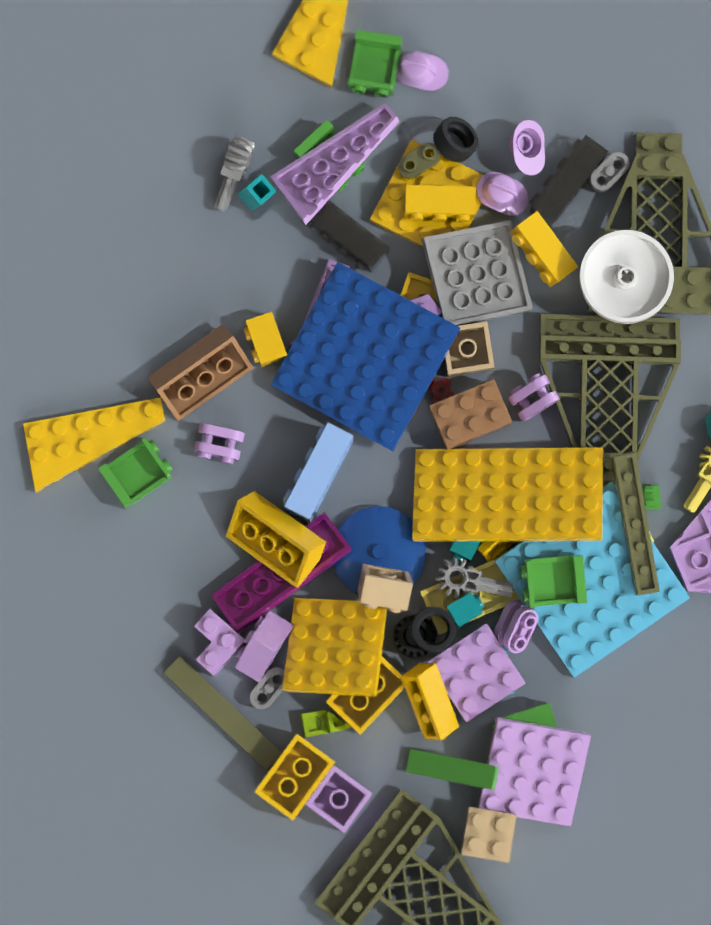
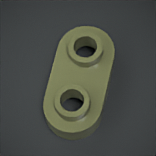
(419, 160)

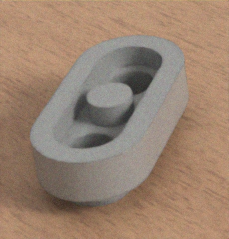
(608, 172)
(269, 688)

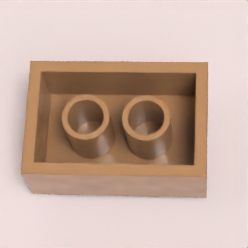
(470, 415)

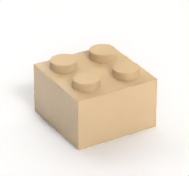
(470, 351)
(384, 588)
(488, 834)

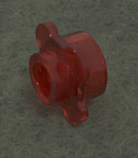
(442, 384)

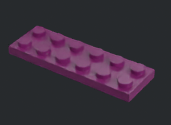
(261, 589)

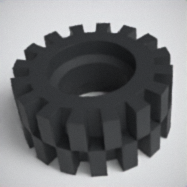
(400, 639)

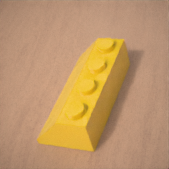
(275, 538)

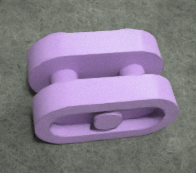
(536, 385)
(226, 454)
(515, 626)

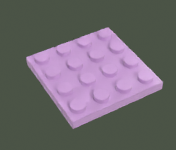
(536, 771)

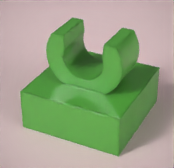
(651, 497)

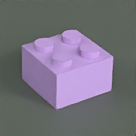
(339, 799)

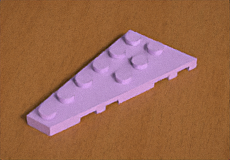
(323, 170)

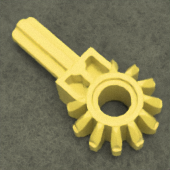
(703, 484)

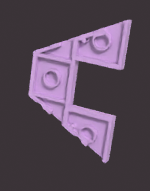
(693, 553)

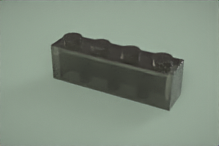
(569, 179)
(349, 236)

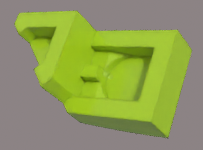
(321, 723)

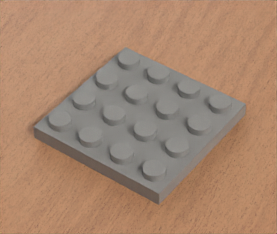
(477, 274)

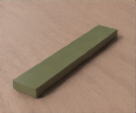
(635, 523)
(223, 713)

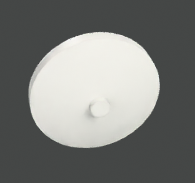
(626, 276)

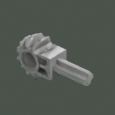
(234, 168)
(471, 581)

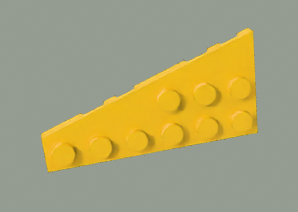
(314, 39)
(74, 440)

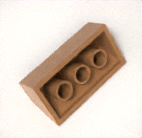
(200, 372)

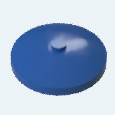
(380, 539)

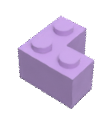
(223, 645)
(263, 645)

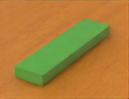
(452, 769)

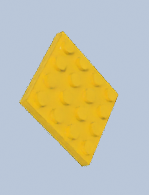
(391, 207)
(334, 647)

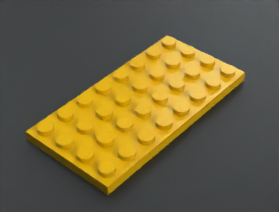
(508, 494)

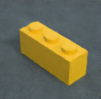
(440, 202)
(543, 249)
(430, 701)

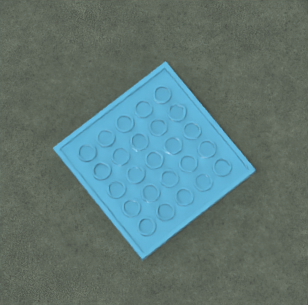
(612, 612)

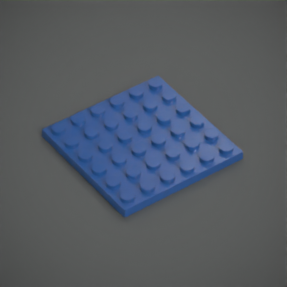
(365, 356)

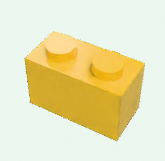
(266, 340)

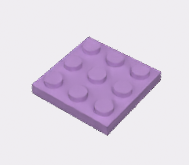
(477, 672)

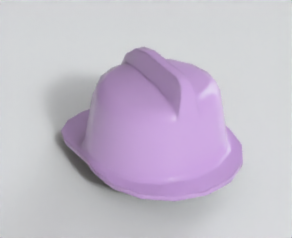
(422, 71)
(528, 147)
(502, 193)

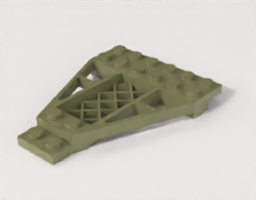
(661, 158)
(601, 341)
(382, 857)

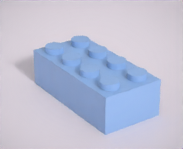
(318, 473)

